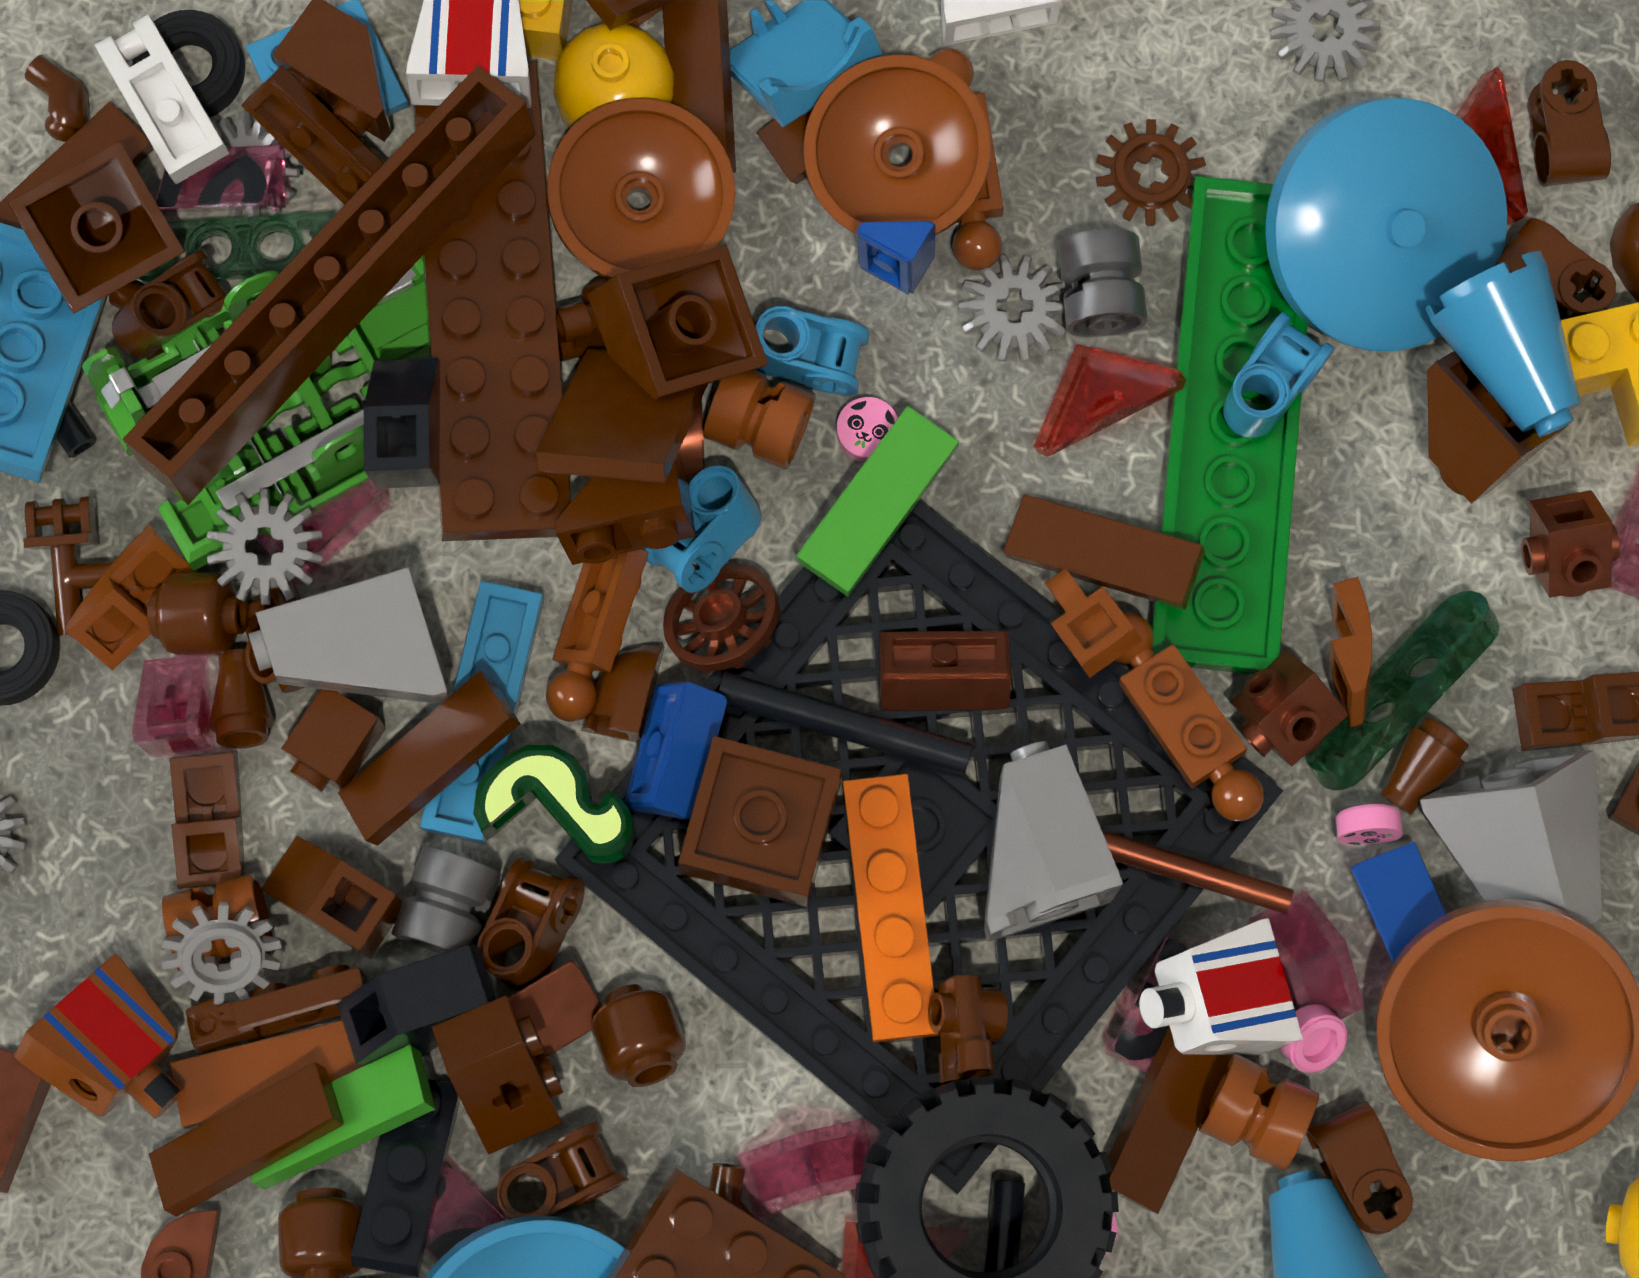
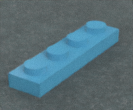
(500, 646)

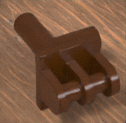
(66, 572)

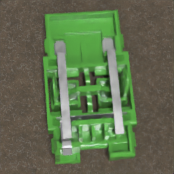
(325, 446)

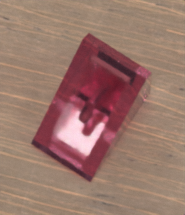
(174, 707)
(1314, 958)
(805, 1167)

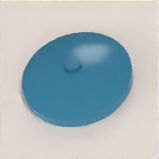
(1382, 219)

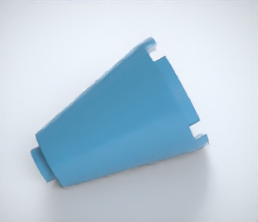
(1513, 342)
(1316, 1232)

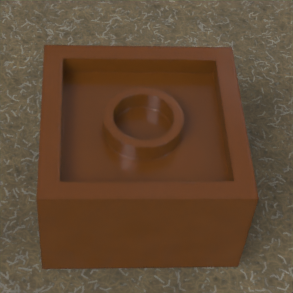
(760, 821)

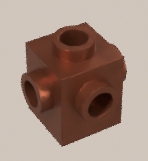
(1570, 544)
(1287, 709)

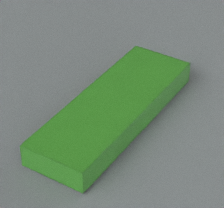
(877, 501)
(370, 1104)

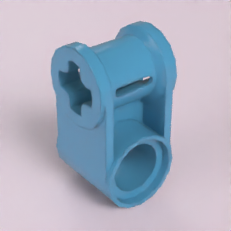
(820, 352)
(1278, 369)
(723, 521)

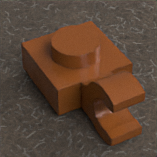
(1091, 625)

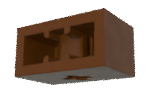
(497, 1073)

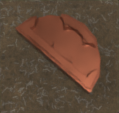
(183, 1247)

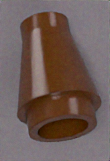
(239, 705)
(1424, 764)

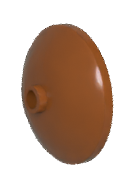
(888, 106)
(646, 150)

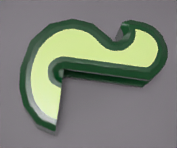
(562, 787)

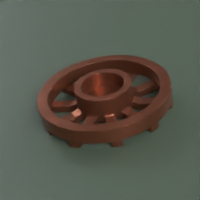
(721, 619)

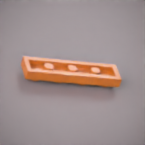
(889, 907)

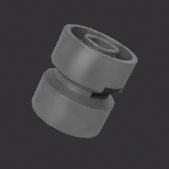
(1102, 275)
(446, 901)

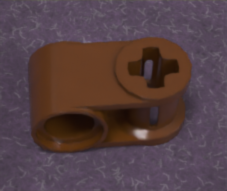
(1568, 137)
(1568, 268)
(174, 300)
(529, 918)
(1358, 1157)
(565, 1174)

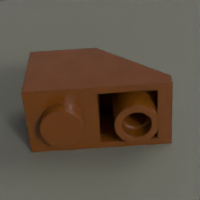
(338, 66)
(626, 516)
(334, 896)

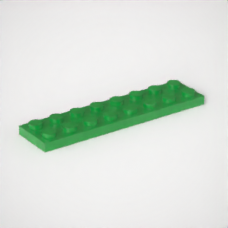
(1219, 485)

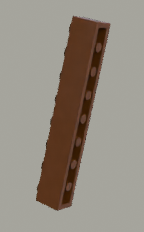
(331, 285)

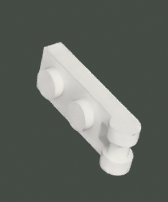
(162, 100)

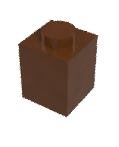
(332, 741)

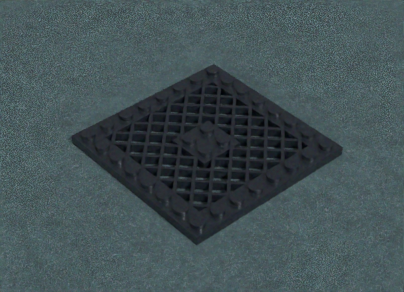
(951, 832)

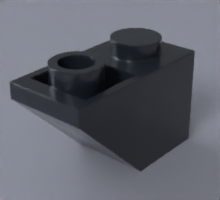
(403, 423)
(410, 1000)

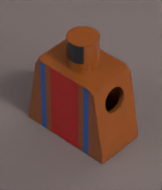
(104, 1044)

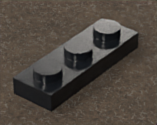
(406, 1188)

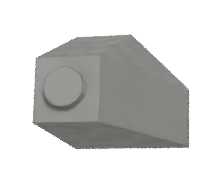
(353, 641)
(1527, 831)
(1046, 845)

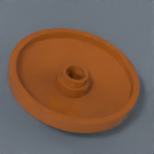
(1510, 1030)

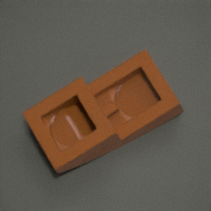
(114, 612)
(1352, 652)

